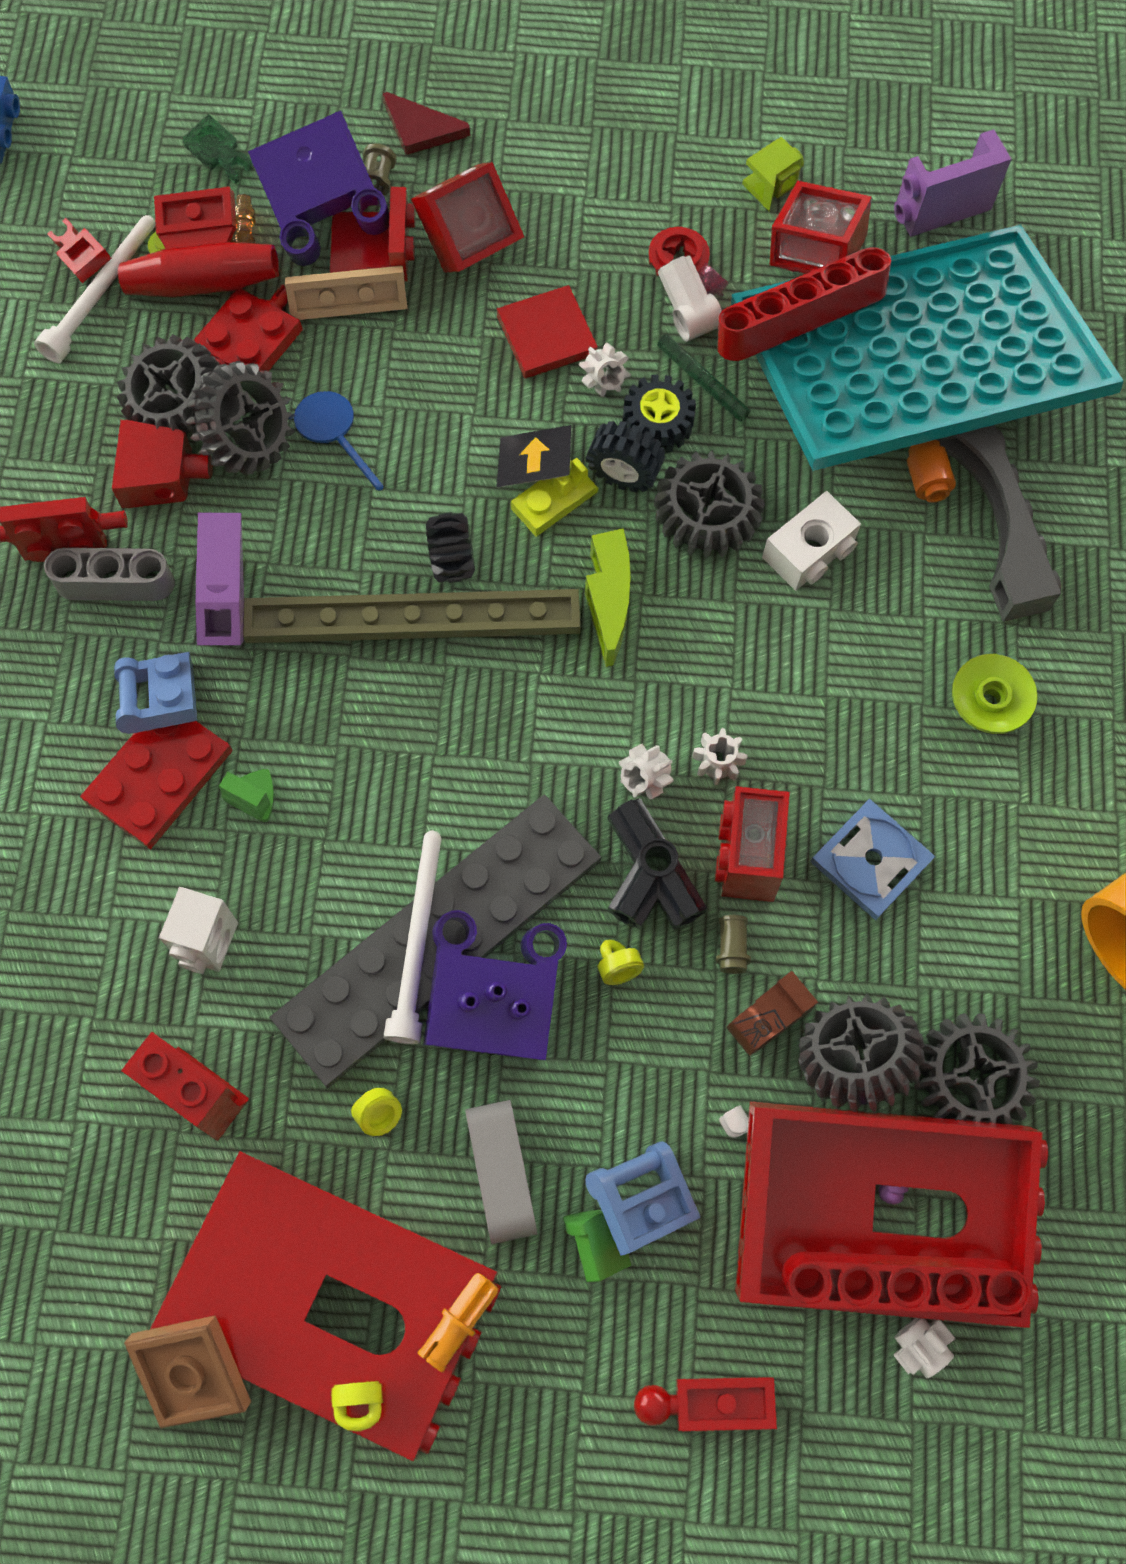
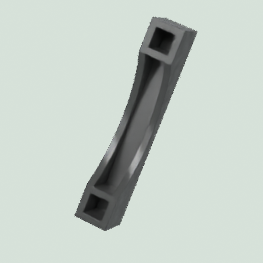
(1023, 574)

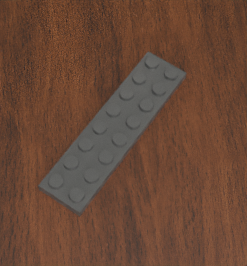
(498, 885)

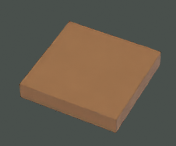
(188, 1372)

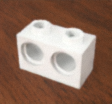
(198, 930)

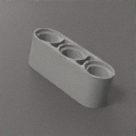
(94, 563)
(501, 1172)

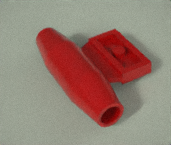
(197, 250)

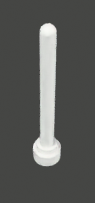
(55, 342)
(404, 1024)

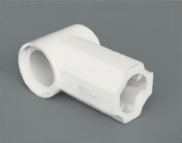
(694, 309)

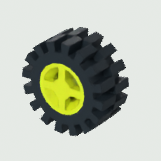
(661, 400)

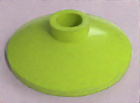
(1004, 680)

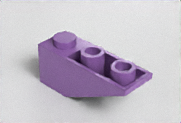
(219, 579)

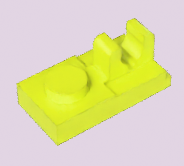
(553, 498)

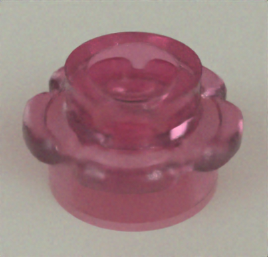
(712, 281)

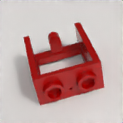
(194, 1093)

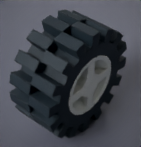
(625, 456)

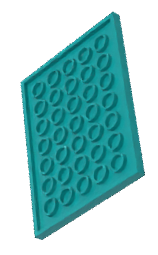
(953, 347)

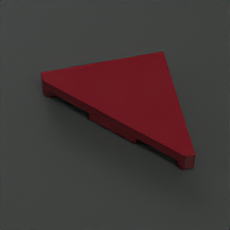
(421, 126)

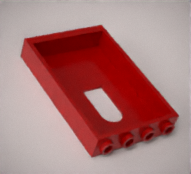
(815, 1188)
(262, 1268)

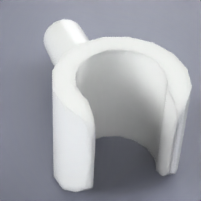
(735, 1122)

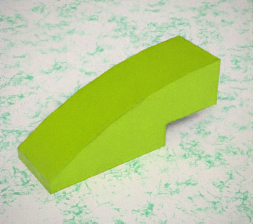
(609, 590)

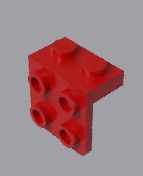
(357, 250)

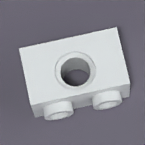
(822, 522)

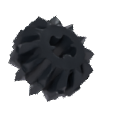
(450, 547)

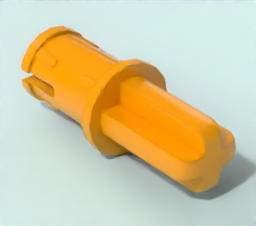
(458, 1322)

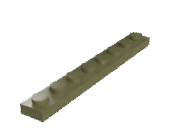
(411, 616)

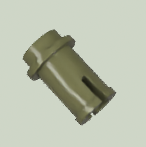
(733, 944)

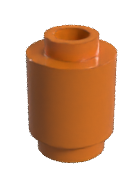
(930, 471)

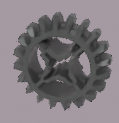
(168, 363)
(223, 402)
(692, 487)
(889, 1046)
(972, 1055)

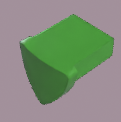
(250, 793)
(595, 1245)

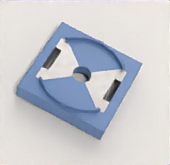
(866, 882)

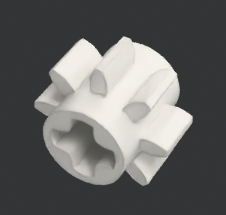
(594, 368)
(723, 744)
(646, 771)
(924, 1347)

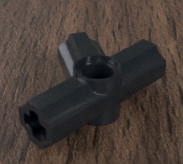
(645, 886)

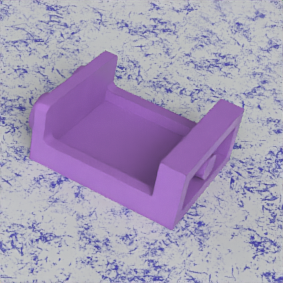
(954, 191)

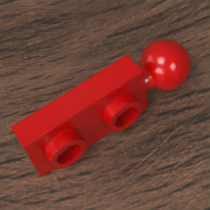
(711, 1404)

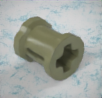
(379, 170)

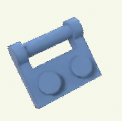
(170, 692)
(650, 1212)

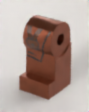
(772, 1013)

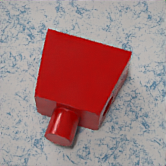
(155, 465)

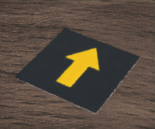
(534, 456)

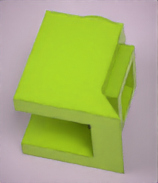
(774, 171)

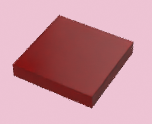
(546, 331)

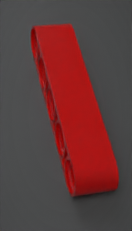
(803, 304)
(926, 1294)

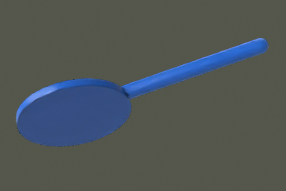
(328, 418)

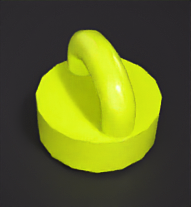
(618, 966)
(377, 1111)
(357, 1394)

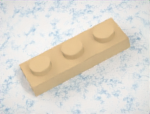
(346, 293)

